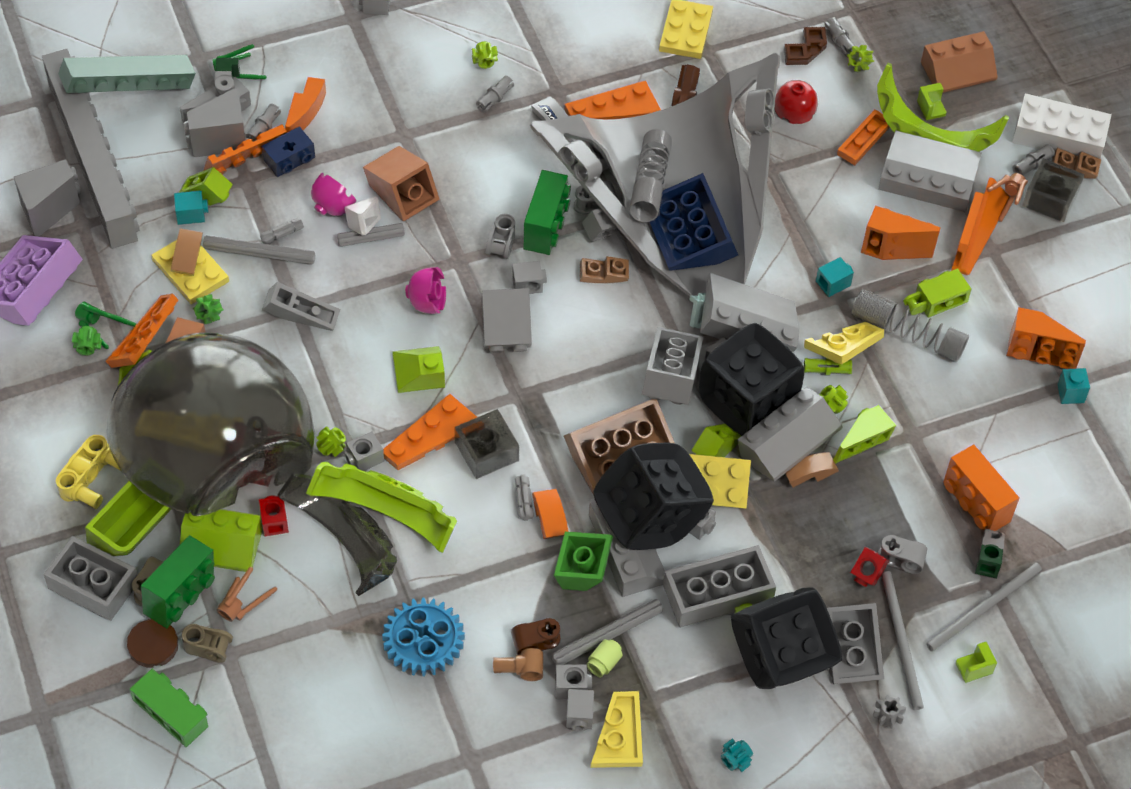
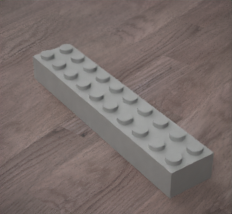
(93, 156)

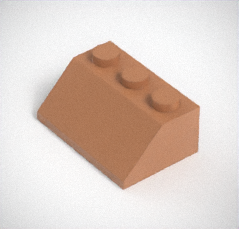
(960, 62)

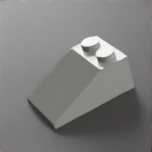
(859, 642)

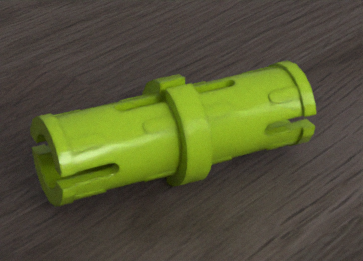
(811, 365)

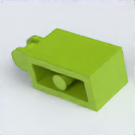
(939, 294)

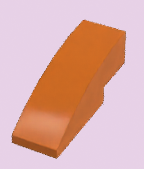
(306, 104)

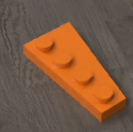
(616, 104)
(246, 149)
(140, 336)
(428, 433)

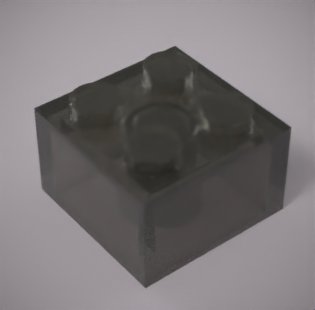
(1053, 190)
(486, 443)

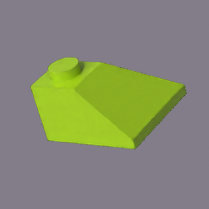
(419, 369)

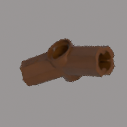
(687, 84)

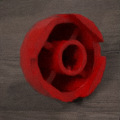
(796, 102)

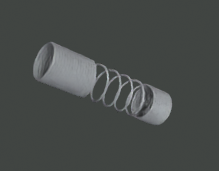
(648, 190)
(881, 311)

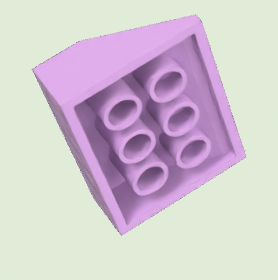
(33, 275)

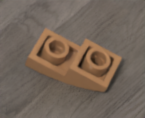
(1082, 163)
(186, 251)
(608, 271)
(815, 465)

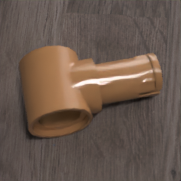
(527, 665)

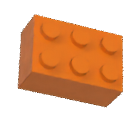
(980, 489)

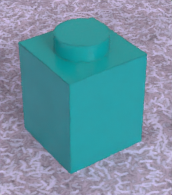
(190, 207)
(834, 276)
(1073, 386)

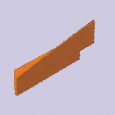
(979, 226)

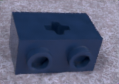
(288, 151)

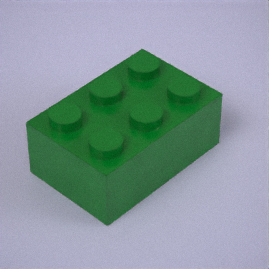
(546, 212)
(178, 582)

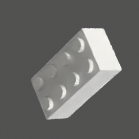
(1061, 126)

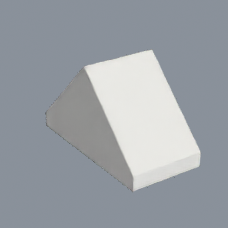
(363, 215)

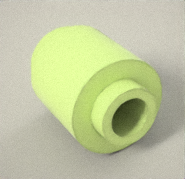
(604, 658)

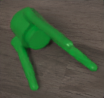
(233, 55)
(90, 315)

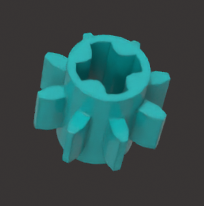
(736, 755)

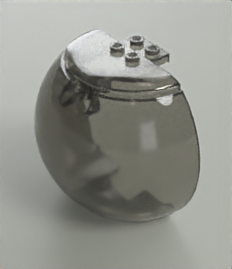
(209, 420)

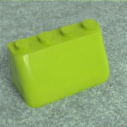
(125, 521)

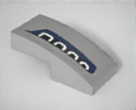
(548, 109)

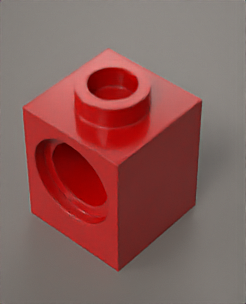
(276, 523)
(869, 556)

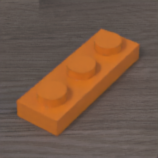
(863, 138)

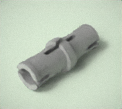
(839, 35)
(495, 94)
(264, 122)
(1027, 165)

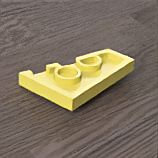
(847, 344)
(621, 734)

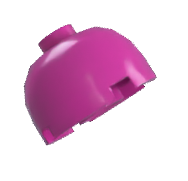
(330, 196)
(426, 290)

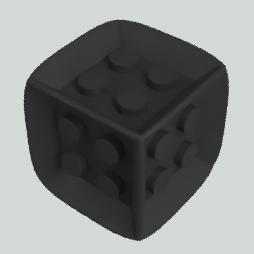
(749, 377)
(653, 496)
(786, 638)

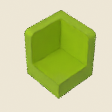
(930, 101)
(978, 664)

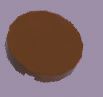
(152, 644)

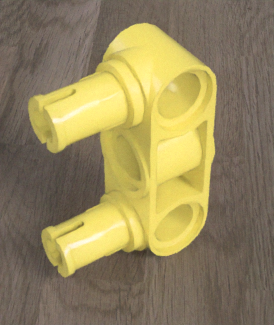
(83, 470)

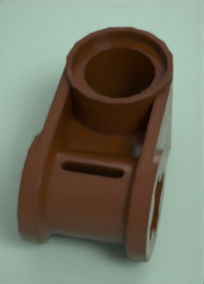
(536, 636)

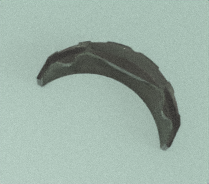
(352, 527)

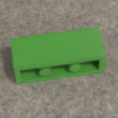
(169, 707)

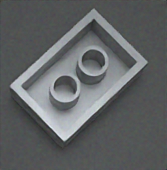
(91, 578)

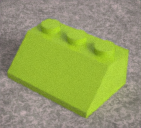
(230, 535)

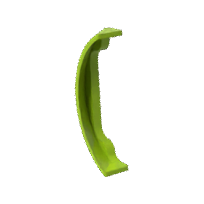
(902, 119)
(385, 496)

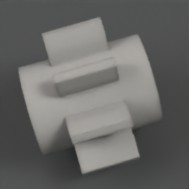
(895, 708)

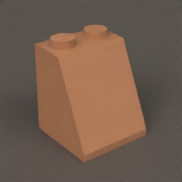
(402, 182)

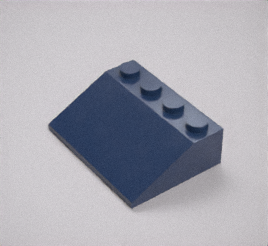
(692, 227)

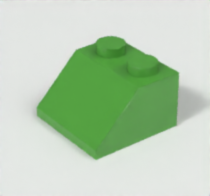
(582, 560)

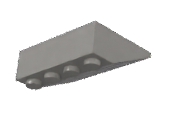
(929, 171)
(735, 305)

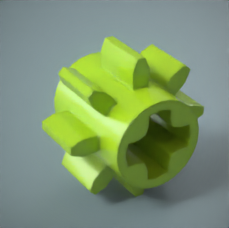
(484, 54)
(854, 58)
(835, 398)
(331, 441)

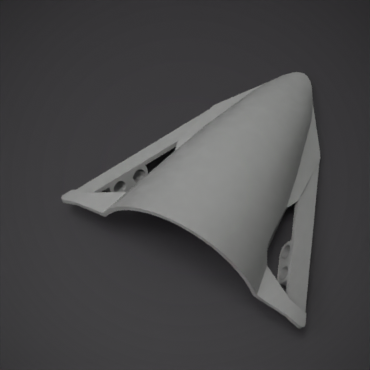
(701, 143)

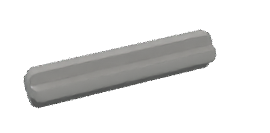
(374, 234)

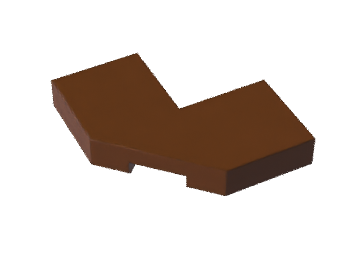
(814, 43)

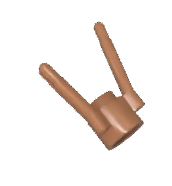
(1014, 187)
(231, 606)

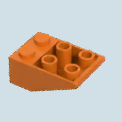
(898, 236)
(1044, 340)

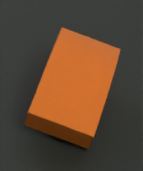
(551, 513)

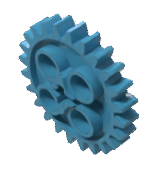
(423, 637)

